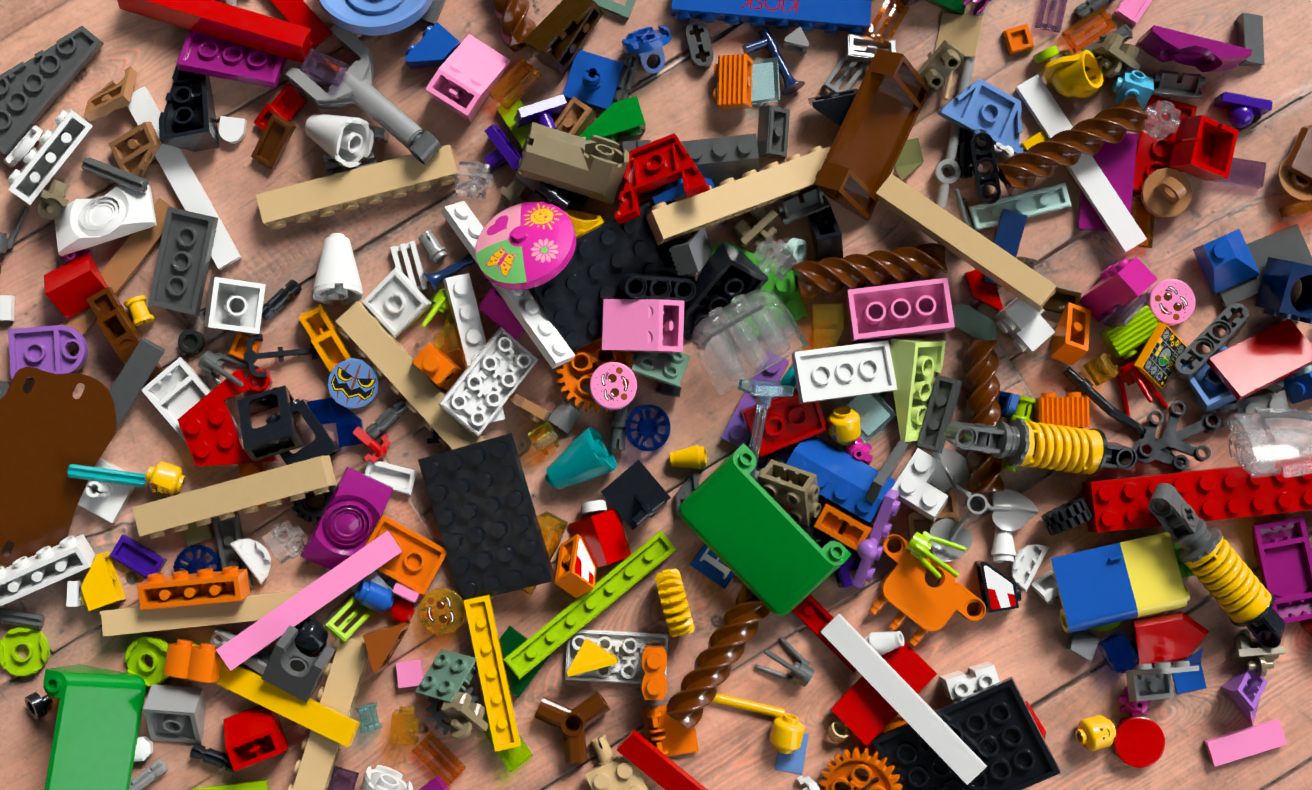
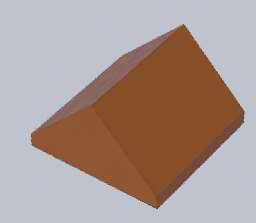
(383, 643)

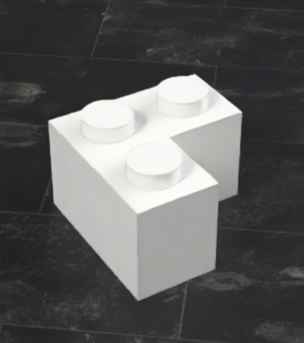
(1023, 325)
(915, 486)

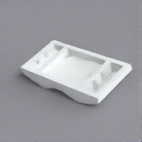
(103, 219)
(176, 392)

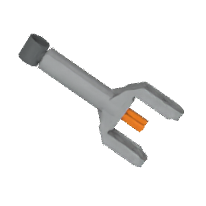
(358, 89)

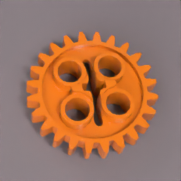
(591, 354)
(845, 770)

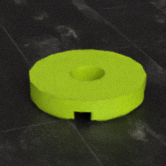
(38, 651)
(136, 654)

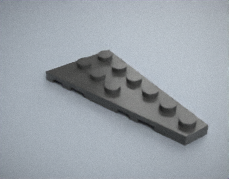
(36, 84)

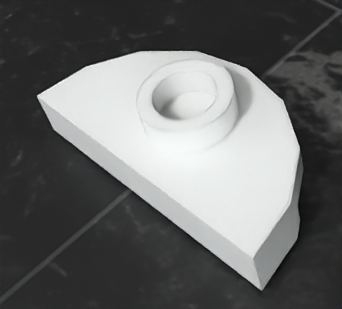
(23, 146)
(254, 556)
(1026, 564)

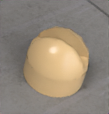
(838, 731)

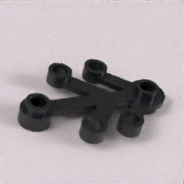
(1173, 438)

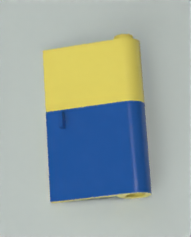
(1118, 582)

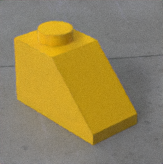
(101, 584)

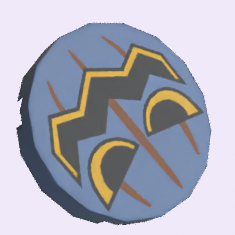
(353, 383)

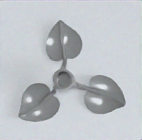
(1009, 508)

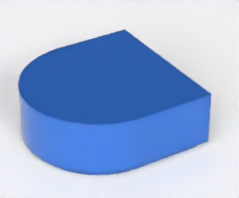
(1008, 403)

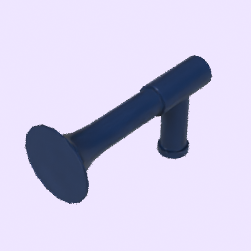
(790, 83)
(435, 279)

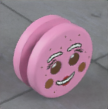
(1171, 301)
(613, 386)

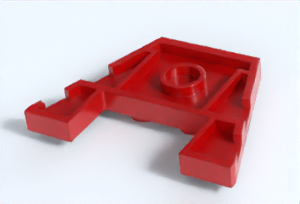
(656, 166)
(211, 429)

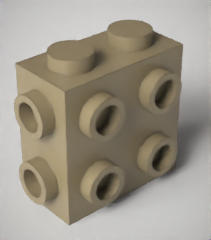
(793, 490)

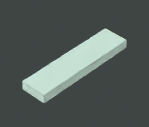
(1028, 203)

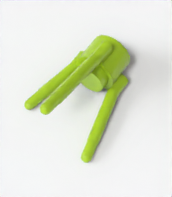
(440, 304)
(920, 547)

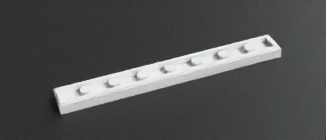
(1086, 170)
(183, 178)
(904, 699)

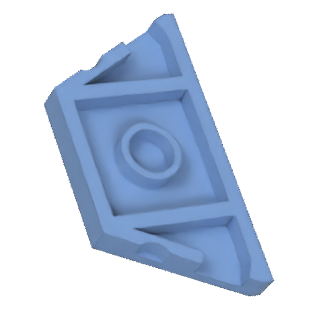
(987, 109)

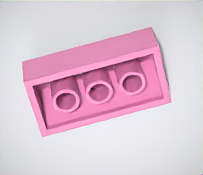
(899, 310)

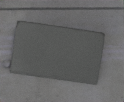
(1251, 37)
(773, 132)

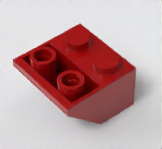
(253, 736)

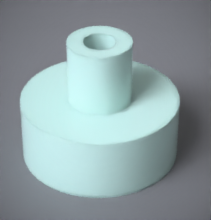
(798, 248)

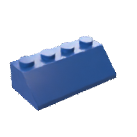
(840, 477)

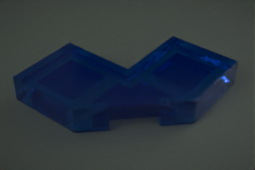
(346, 421)

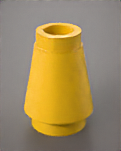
(689, 457)

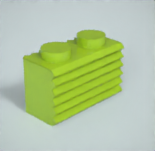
(1124, 339)

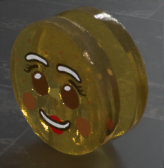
(442, 611)

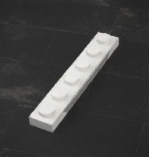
(467, 321)

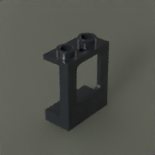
(274, 437)
(320, 446)

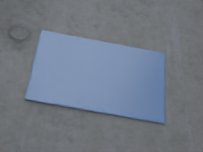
(793, 762)

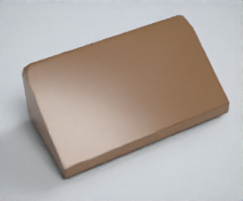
(575, 117)

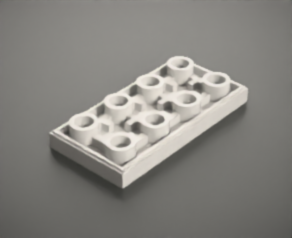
(488, 382)
(624, 644)

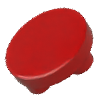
(1138, 741)

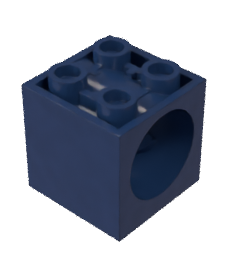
(1277, 286)

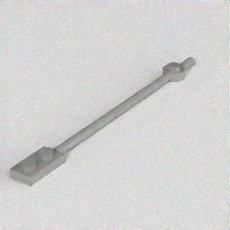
(949, 162)

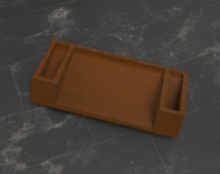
(873, 133)

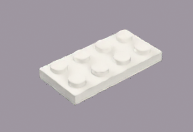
(844, 371)

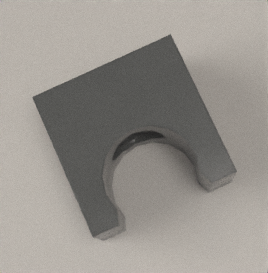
(293, 670)

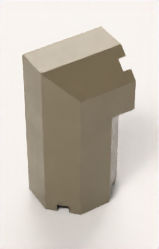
(573, 163)

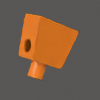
(437, 366)

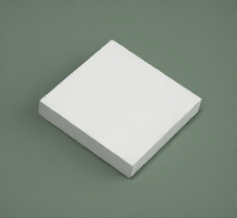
(396, 302)

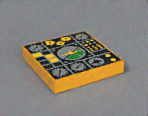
(1159, 355)

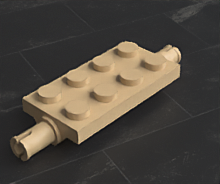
(613, 771)

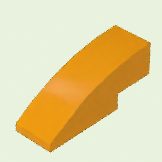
(324, 336)

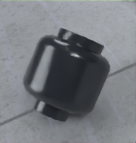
(310, 636)

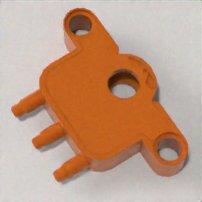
(923, 604)

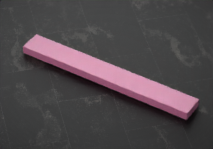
(309, 600)

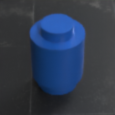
(374, 596)

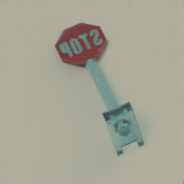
(764, 391)

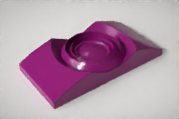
(1192, 50)
(347, 519)
(1286, 566)

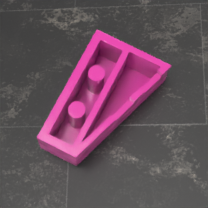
(1117, 285)

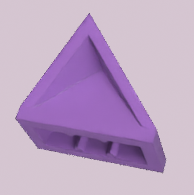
(1245, 691)

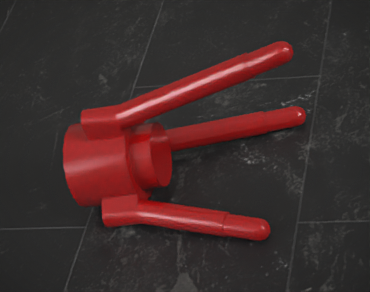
(1131, 375)

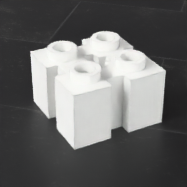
(959, 685)

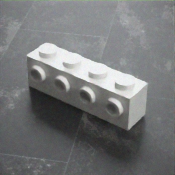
(50, 155)
(44, 568)

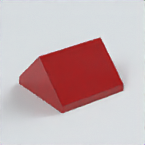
(73, 284)
(603, 537)

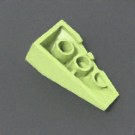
(915, 369)

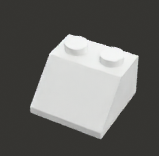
(234, 305)

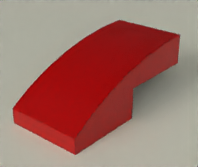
(286, 105)

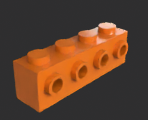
(193, 589)

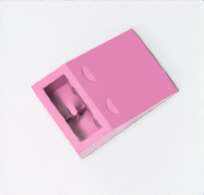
(467, 77)
(642, 325)

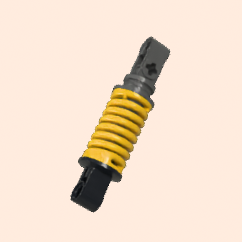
(1043, 446)
(1218, 567)

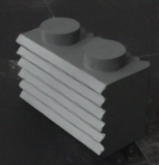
(691, 253)

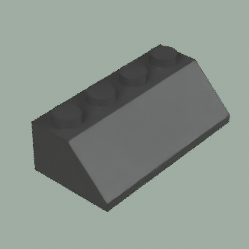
(723, 157)

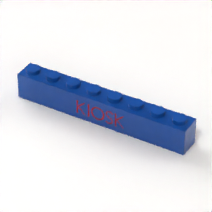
(828, 15)

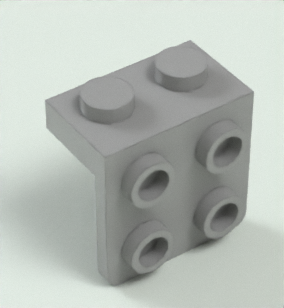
(1154, 683)

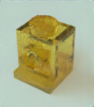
(404, 726)

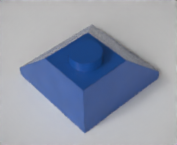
(1226, 261)

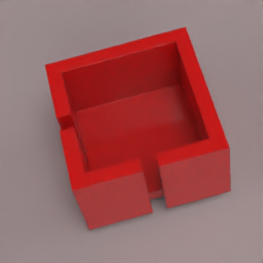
(1204, 148)

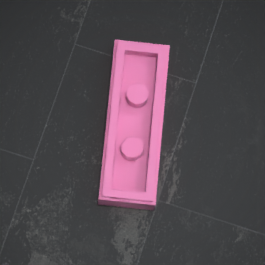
(1245, 742)

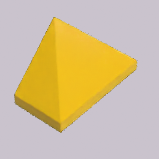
(591, 658)

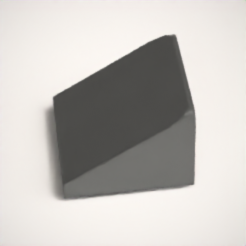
(1083, 644)

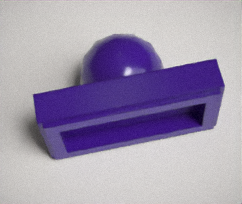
(1242, 107)
(842, 573)

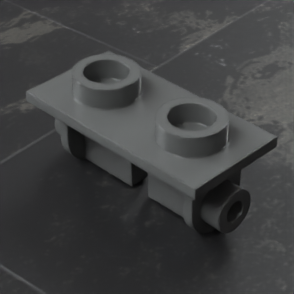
(1187, 88)
(793, 209)

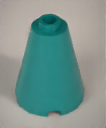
(581, 461)

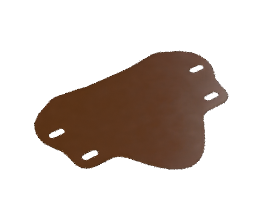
(38, 442)

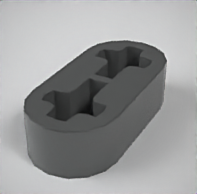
(693, 45)

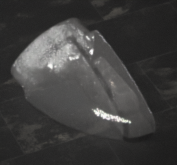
(1271, 440)

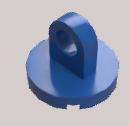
(648, 42)

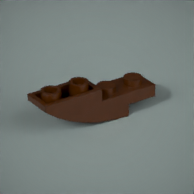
(117, 326)

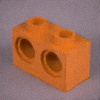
(843, 525)

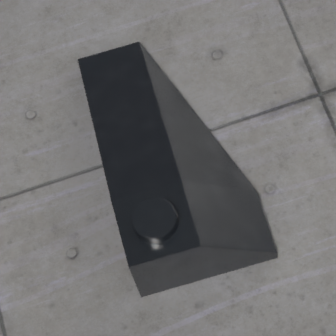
(189, 113)
(722, 279)

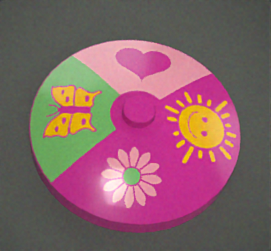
(525, 245)

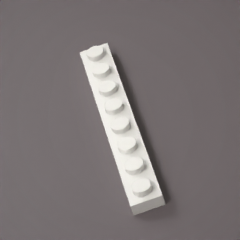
(519, 301)

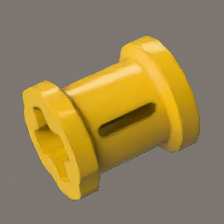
(138, 311)

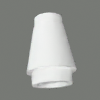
(1003, 547)
(885, 641)

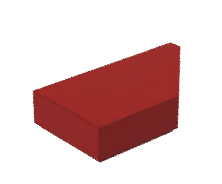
(983, 291)

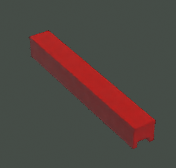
(229, 24)

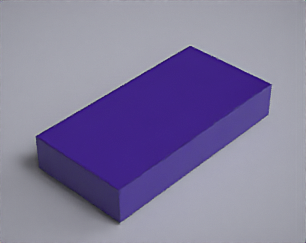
(137, 556)

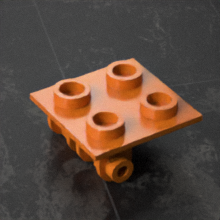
(667, 733)

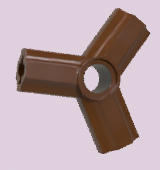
(574, 739)

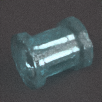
(371, 708)

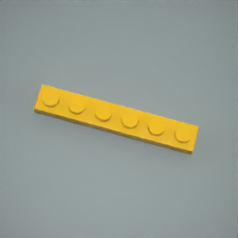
(492, 673)

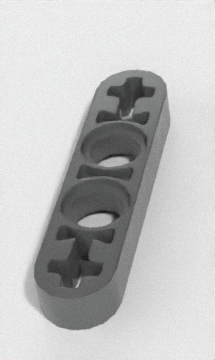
(1213, 342)

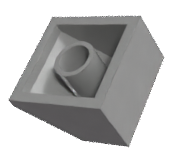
(175, 713)

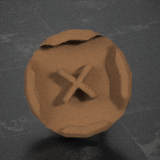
(1166, 193)

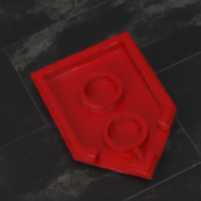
(1166, 637)

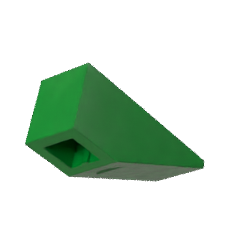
(618, 121)

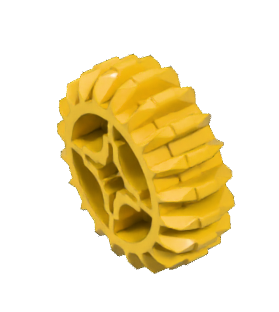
(674, 602)

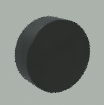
(191, 341)

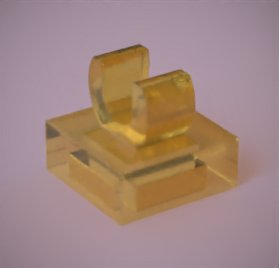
(447, 337)
(1101, 369)
(543, 436)

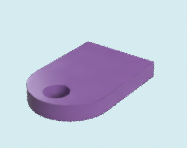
(46, 349)

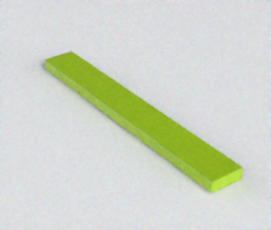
(589, 605)

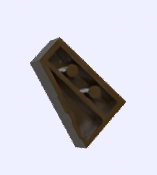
(563, 33)

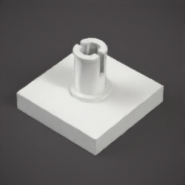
(105, 498)

